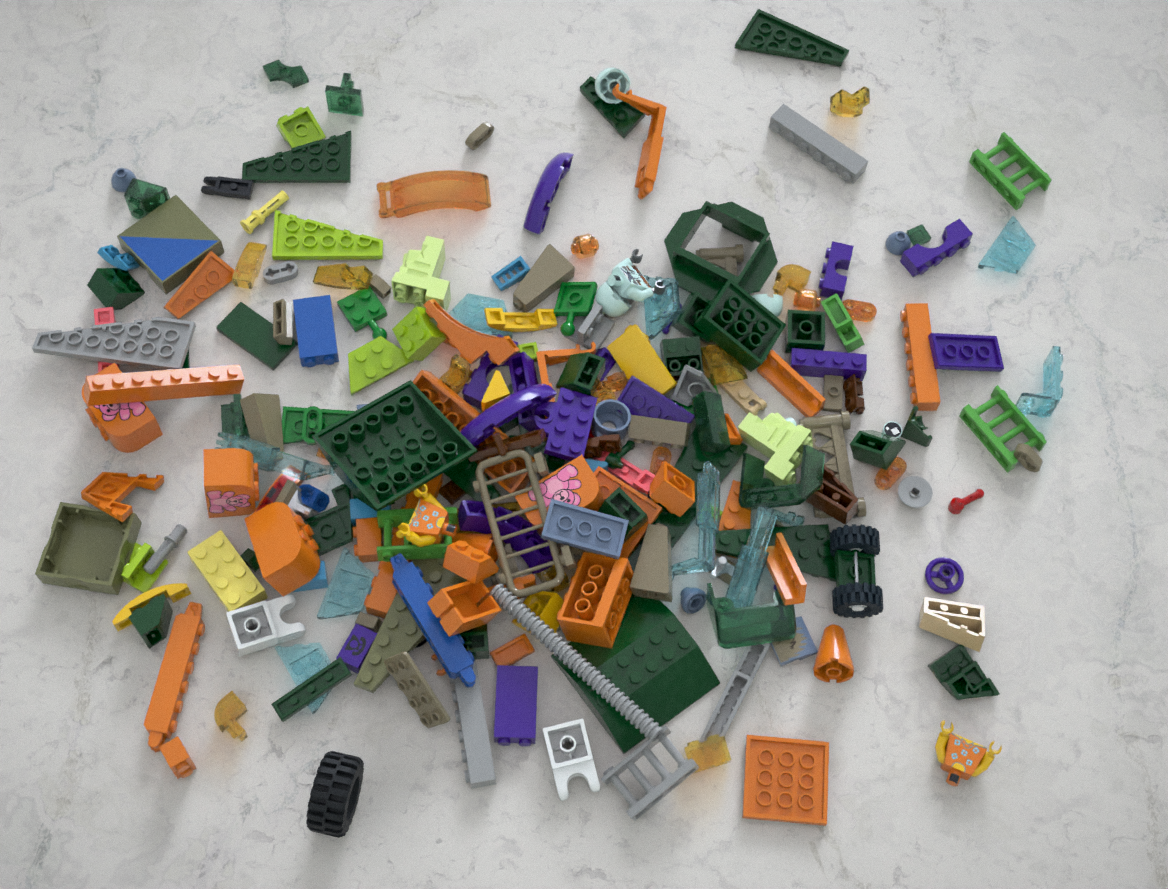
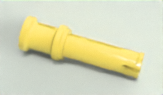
(257, 218)

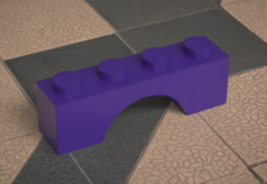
(919, 258)
(475, 390)

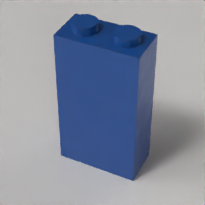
(315, 331)

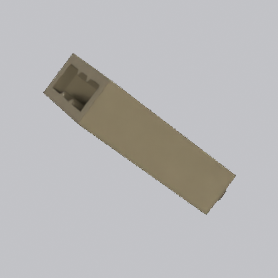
(542, 279)
(263, 418)
(654, 565)

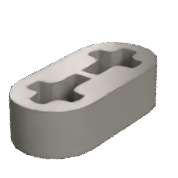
(280, 272)

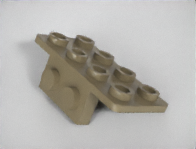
(416, 690)

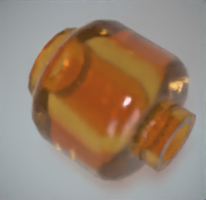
(584, 246)
(806, 300)

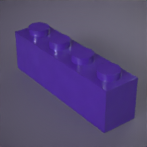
(820, 363)
(523, 375)

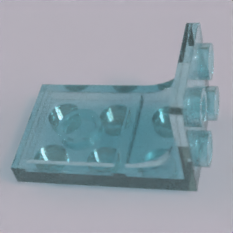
(1046, 402)

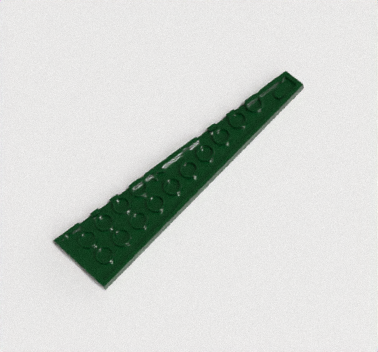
(690, 464)

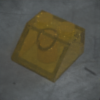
(721, 366)

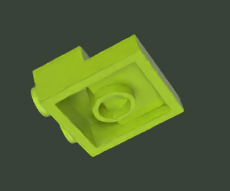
(300, 128)

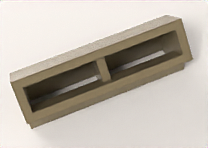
(282, 322)

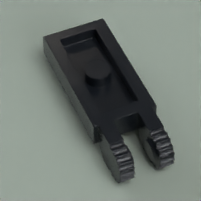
(228, 187)

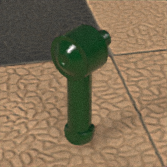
(614, 460)

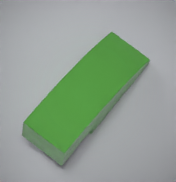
(842, 323)

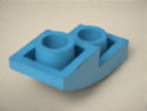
(114, 257)

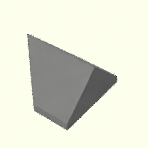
(691, 384)

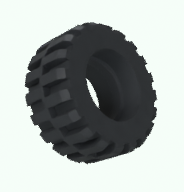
(335, 794)

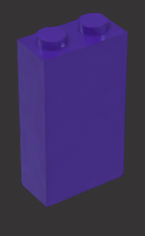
(516, 705)

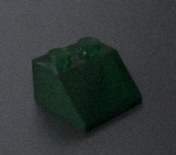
(144, 197)

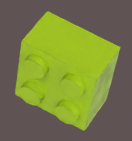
(418, 334)

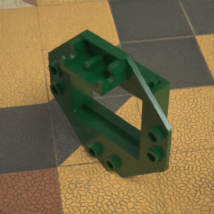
(706, 278)

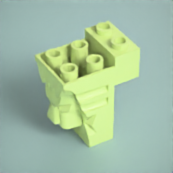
(420, 275)
(779, 442)

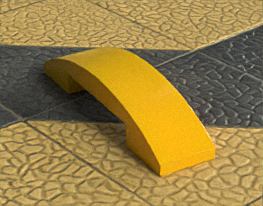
(520, 321)
(174, 591)

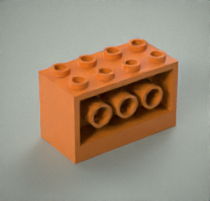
(596, 600)

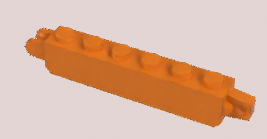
(173, 675)

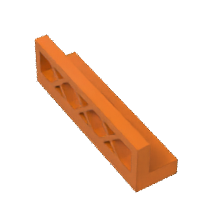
(791, 385)
(785, 572)

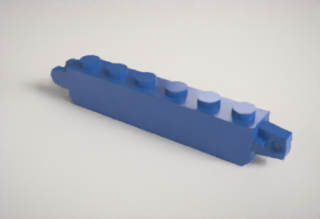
(415, 595)

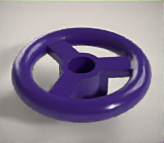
(945, 568)

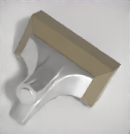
(292, 497)
(723, 569)

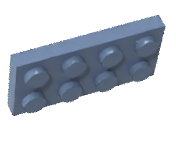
(584, 529)

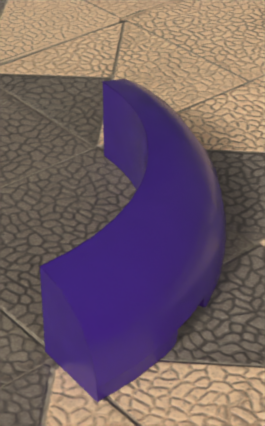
(546, 191)
(506, 411)
(474, 518)

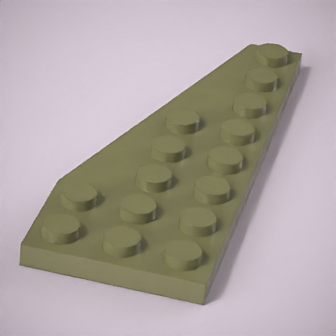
(399, 629)

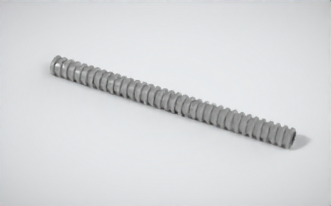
(576, 662)

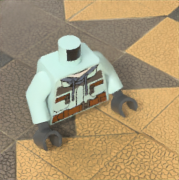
(630, 282)

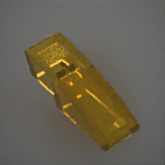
(249, 265)
(343, 276)

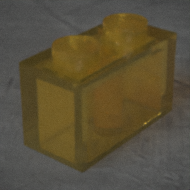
(708, 753)

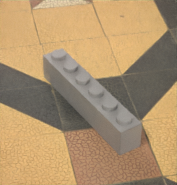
(818, 144)
(473, 733)

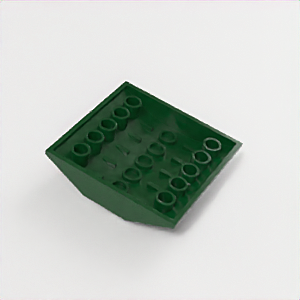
(392, 446)
(649, 662)

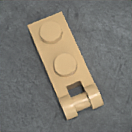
(744, 396)

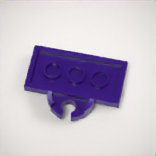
(566, 424)

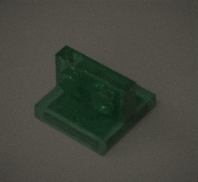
(345, 98)
(233, 417)

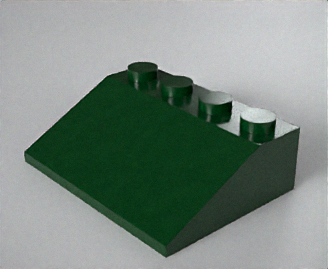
(740, 325)

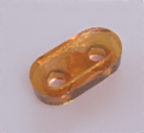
(858, 310)
(655, 462)
(890, 475)

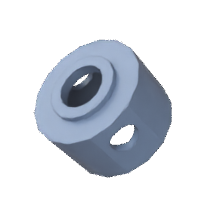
(607, 412)

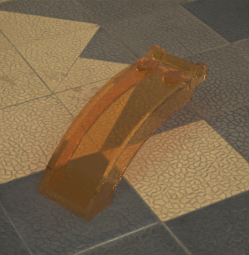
(434, 191)

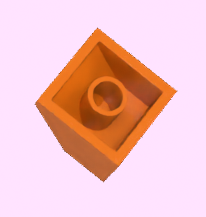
(672, 489)
(469, 562)

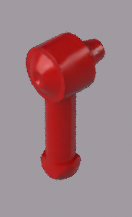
(957, 504)

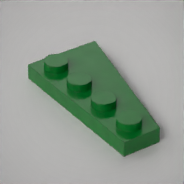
(293, 419)

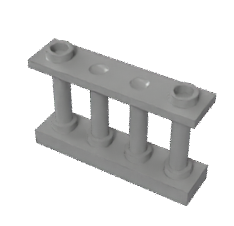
(653, 794)

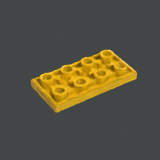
(639, 359)

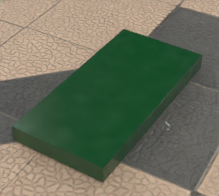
(254, 335)

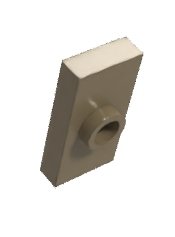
(833, 393)

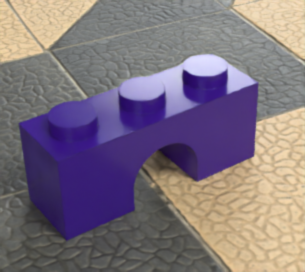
(838, 257)

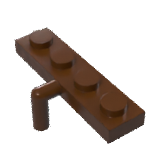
(501, 447)

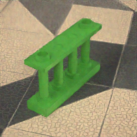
(1003, 184)
(996, 444)
(393, 518)

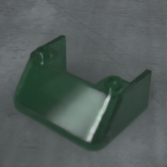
(762, 491)
(752, 623)

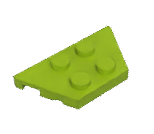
(374, 362)

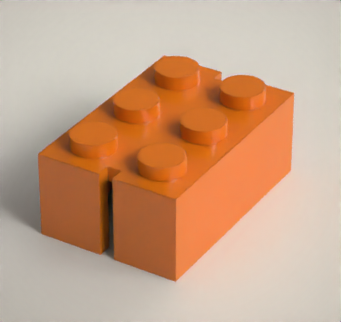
(458, 607)

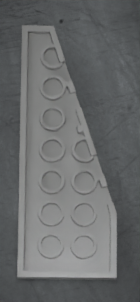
(145, 344)

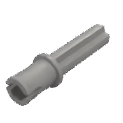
(165, 548)

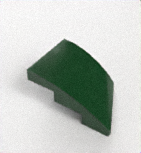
(962, 675)

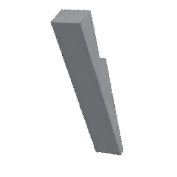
(735, 691)

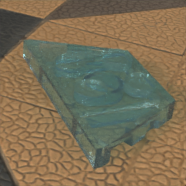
(1009, 249)
(661, 309)
(471, 313)
(347, 588)
(302, 663)

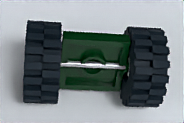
(855, 571)

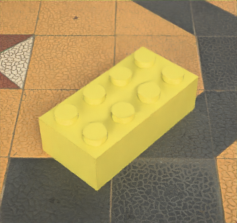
(226, 572)

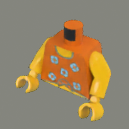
(428, 521)
(961, 756)

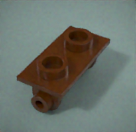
(853, 389)

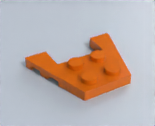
(111, 488)

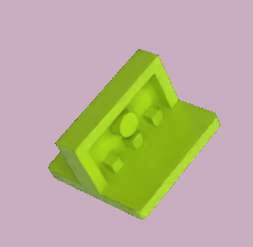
(134, 573)

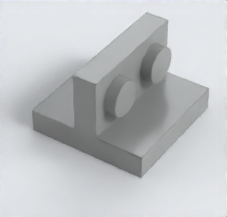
(591, 328)

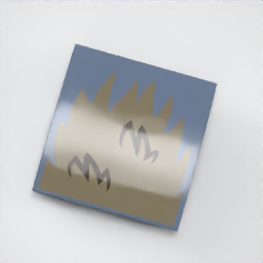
(796, 648)

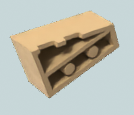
(954, 621)

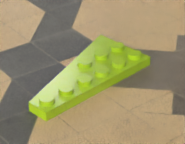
(314, 240)

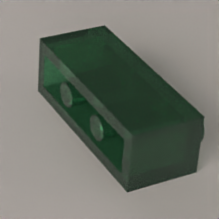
(710, 422)

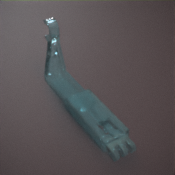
(272, 459)
(707, 520)
(754, 554)

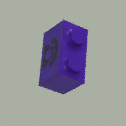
(357, 647)

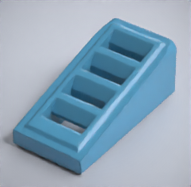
(514, 265)

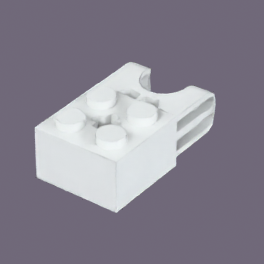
(267, 624)
(573, 762)

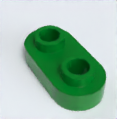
(311, 426)

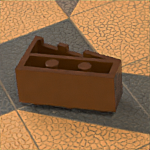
(834, 498)

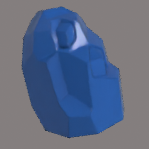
(314, 497)

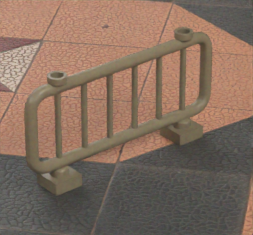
(559, 560)

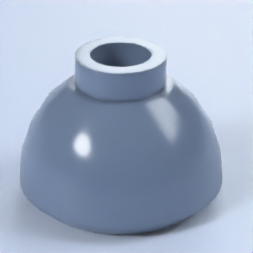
(121, 179)
(898, 242)
(692, 599)

